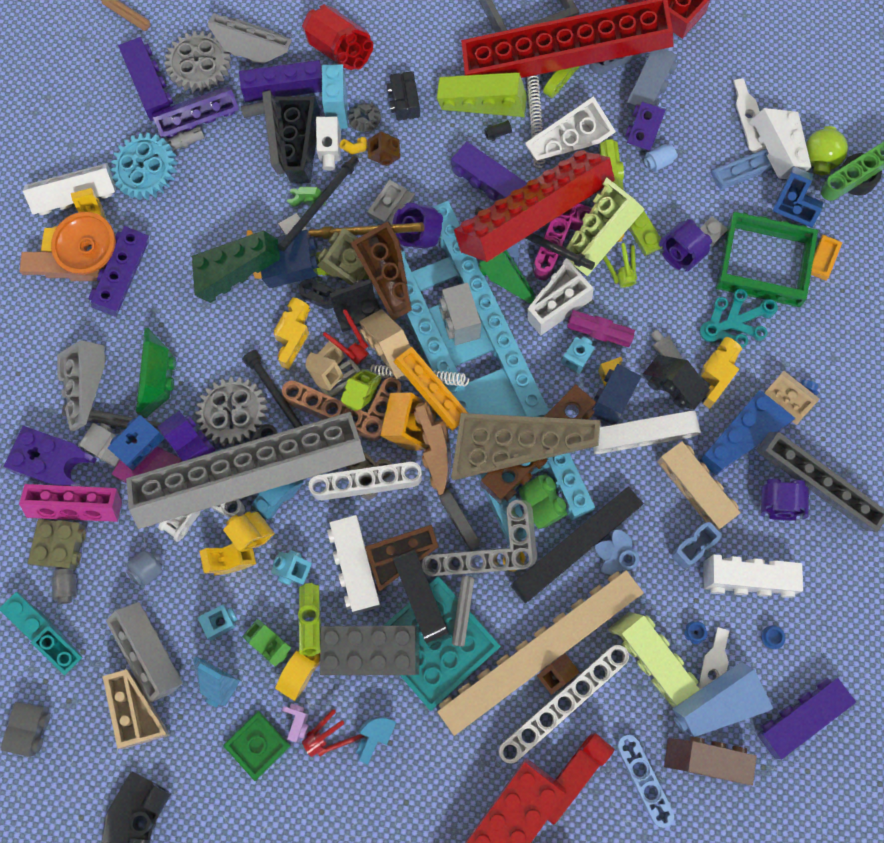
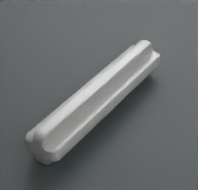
(463, 610)

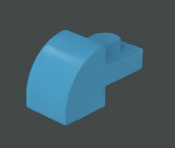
(376, 730)

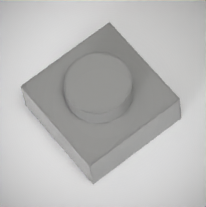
(714, 230)

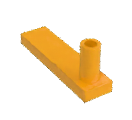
(430, 387)

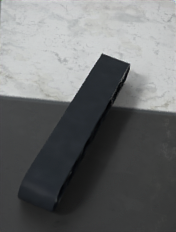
(576, 545)

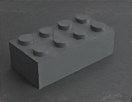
(369, 650)

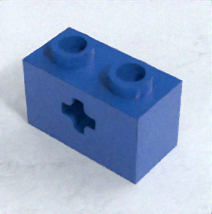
(147, 440)

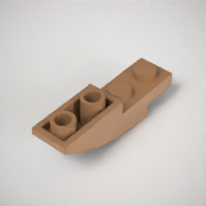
(438, 455)

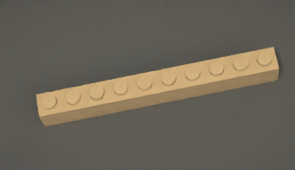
(539, 653)

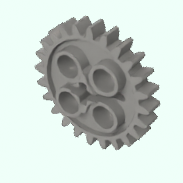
(202, 54)
(212, 413)

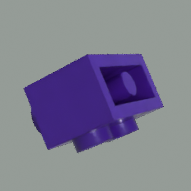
(645, 125)

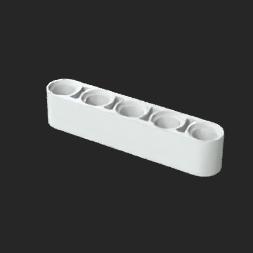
(647, 432)
(354, 477)

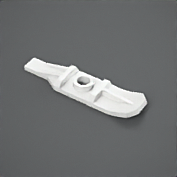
(747, 105)
(715, 659)

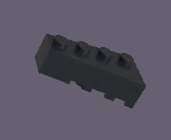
(298, 135)

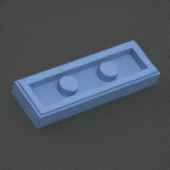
(742, 169)

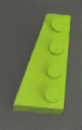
(483, 94)

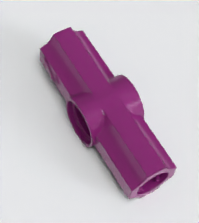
(601, 328)

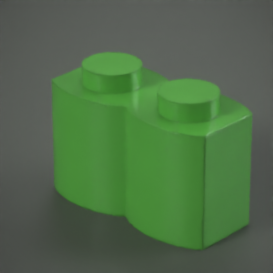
(544, 501)

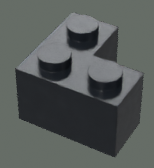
(678, 379)

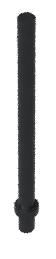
(347, 169)
(578, 259)

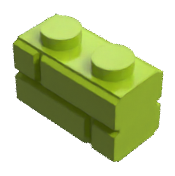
(360, 389)

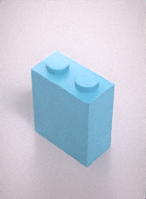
(335, 93)

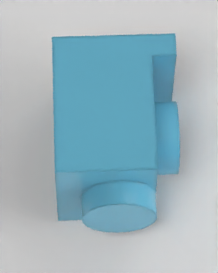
(575, 360)
(209, 621)

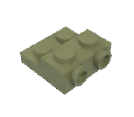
(341, 258)
(57, 544)

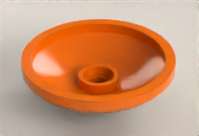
(74, 237)

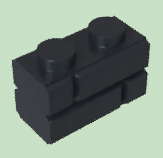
(404, 95)

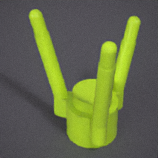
(627, 275)

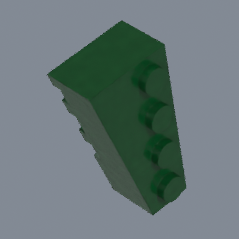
(232, 263)

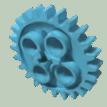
(144, 166)

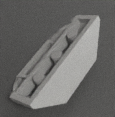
(248, 39)

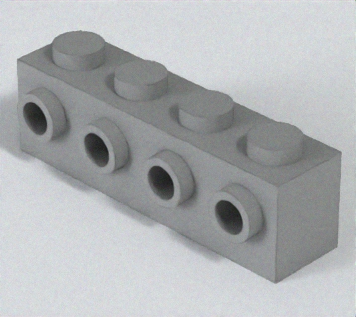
(144, 652)

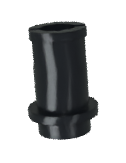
(497, 130)

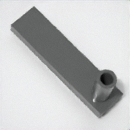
(269, 108)

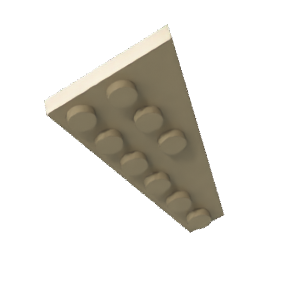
(505, 441)

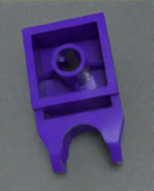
(55, 458)

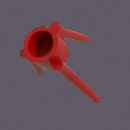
(355, 352)
(315, 743)

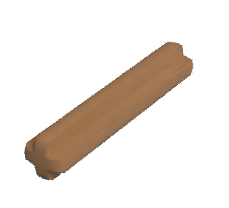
(128, 13)

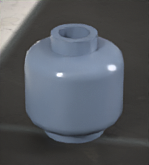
(144, 568)

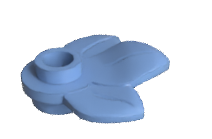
(614, 551)

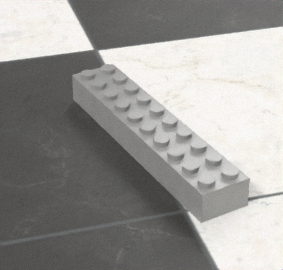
(243, 470)

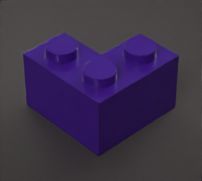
(183, 438)

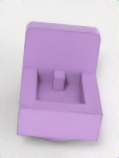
(299, 727)

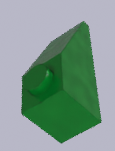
(505, 273)

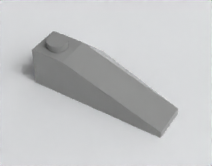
(81, 371)

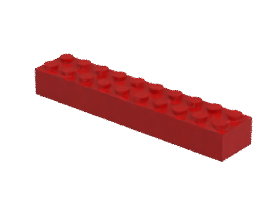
(571, 41)

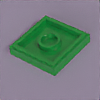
(257, 745)

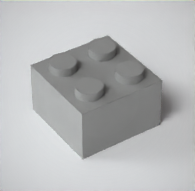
(460, 314)

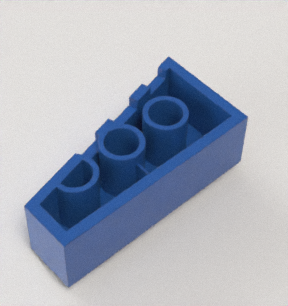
(746, 432)

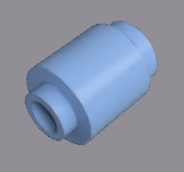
(660, 157)

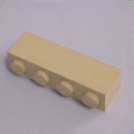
(698, 486)

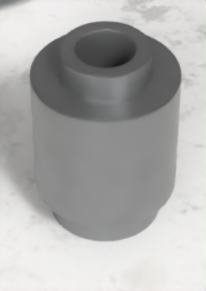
(64, 586)

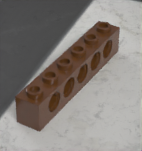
(500, 490)

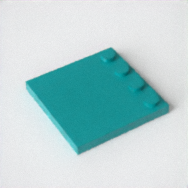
(444, 664)

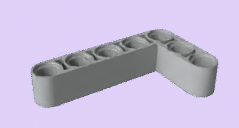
(489, 556)

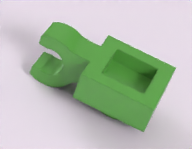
(304, 194)

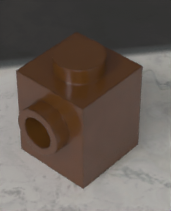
(558, 673)

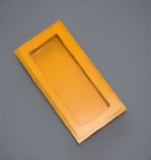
(825, 257)

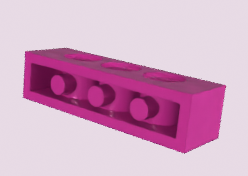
(70, 502)

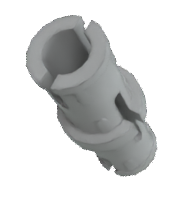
(185, 138)

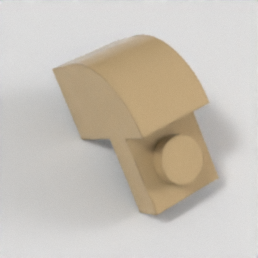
(324, 366)

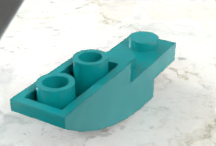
(41, 632)

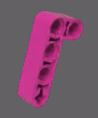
(564, 223)

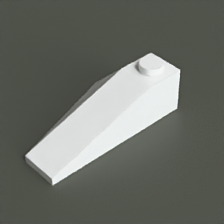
(576, 130)

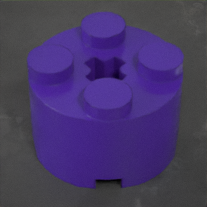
(419, 214)
(685, 245)
(785, 500)

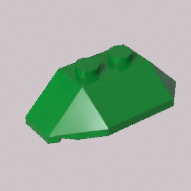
(155, 375)

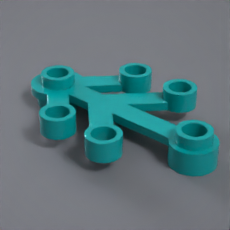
(737, 321)

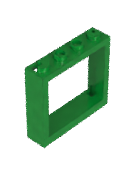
(761, 289)

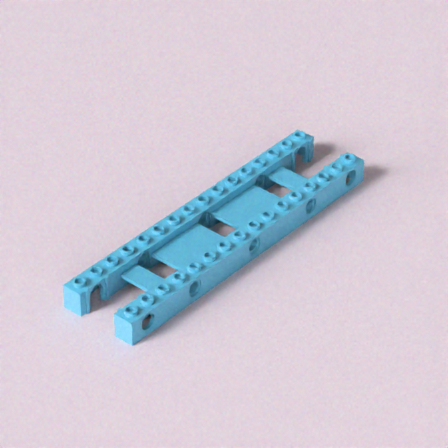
(503, 392)

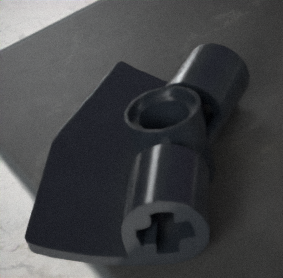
(135, 799)

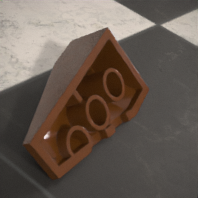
(384, 264)

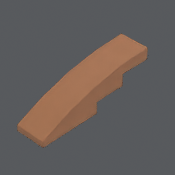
(44, 264)

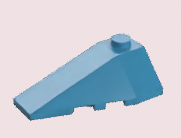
(214, 683)

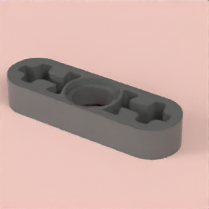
(459, 520)

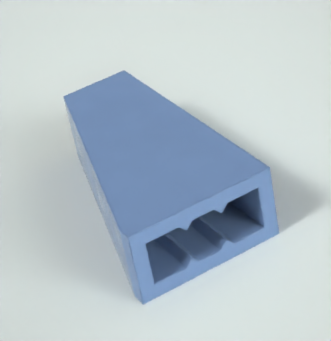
(723, 702)

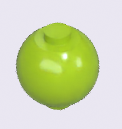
(826, 150)

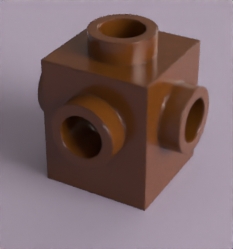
(383, 148)

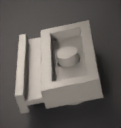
(389, 201)

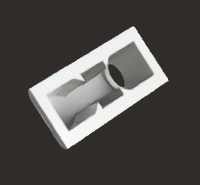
(328, 140)

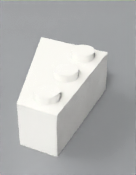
(784, 140)

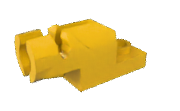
(292, 331)
(720, 369)

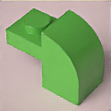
(267, 642)

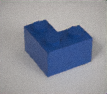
(794, 202)

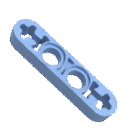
(647, 779)

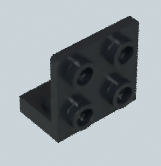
(357, 300)

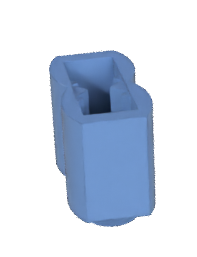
(694, 547)

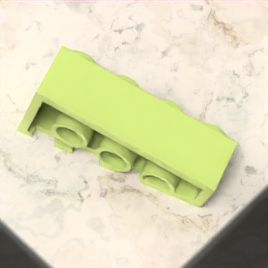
(605, 224)
(655, 657)

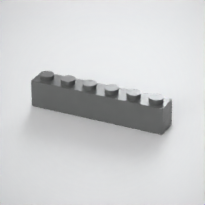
(822, 481)

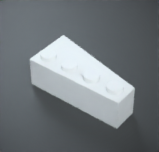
(752, 576)

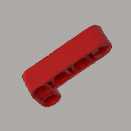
(579, 769)

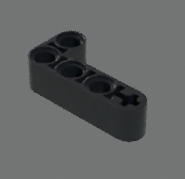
(421, 598)

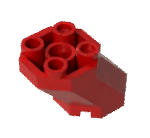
(337, 37)

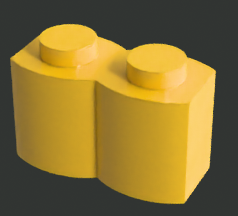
(248, 531)

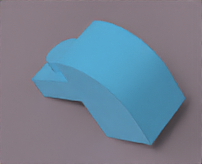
(269, 501)

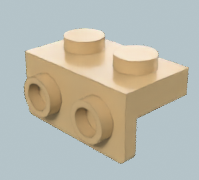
(792, 396)

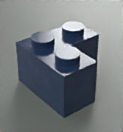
(616, 394)

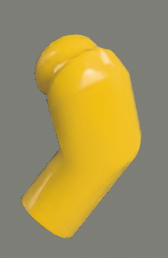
(360, 146)

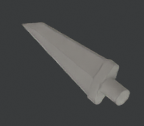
(665, 345)

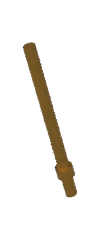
(327, 231)

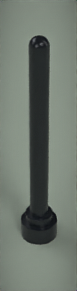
(253, 360)

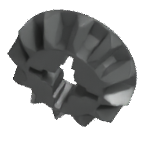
(360, 123)

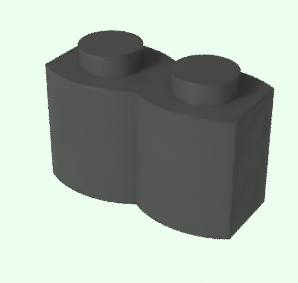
(25, 729)

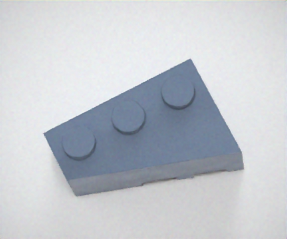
(653, 78)

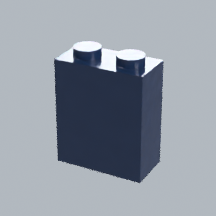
(295, 263)

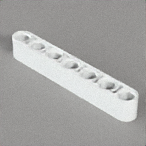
(574, 698)

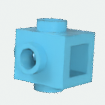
(290, 568)

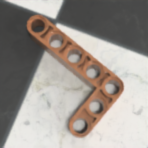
(326, 402)

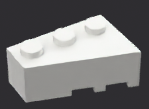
(555, 302)

